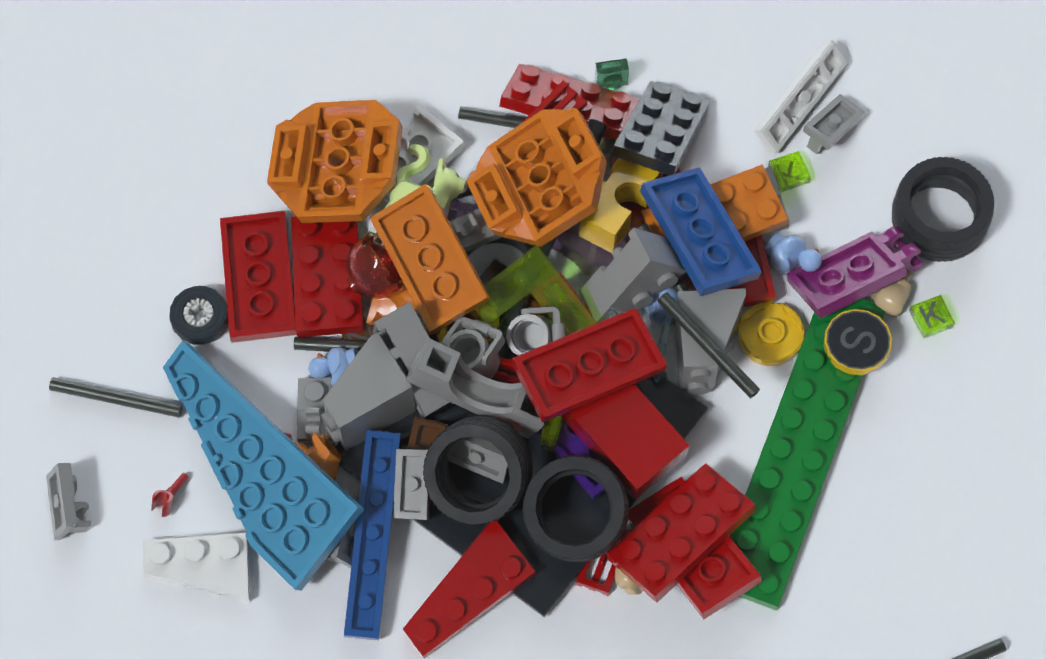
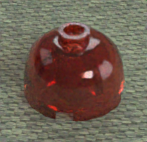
(372, 269)

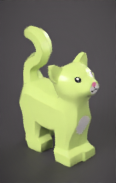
(446, 183)

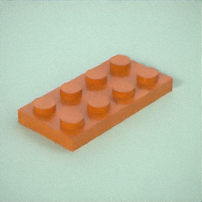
(747, 200)
(430, 258)

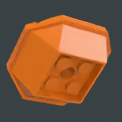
(310, 153)
(539, 177)

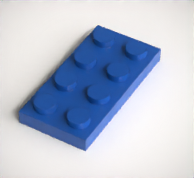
(700, 231)

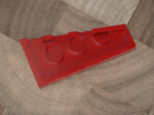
(473, 586)

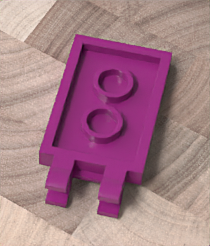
(855, 271)

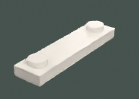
(800, 96)

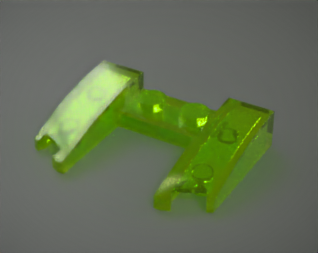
(538, 277)

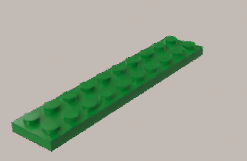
(796, 460)

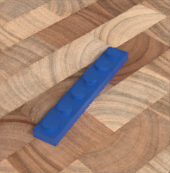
(372, 536)

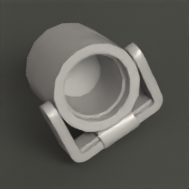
(533, 331)
(474, 348)

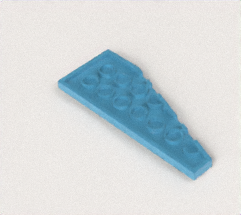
(277, 491)

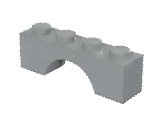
(447, 376)

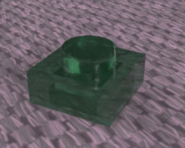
(612, 73)

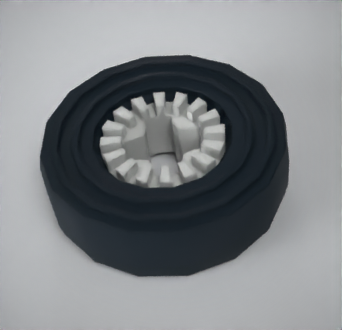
(189, 303)

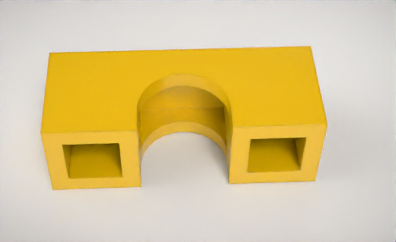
(611, 221)

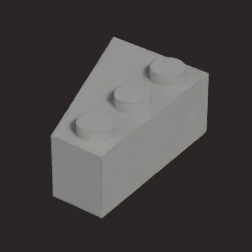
(633, 276)
(403, 336)

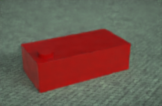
(629, 438)

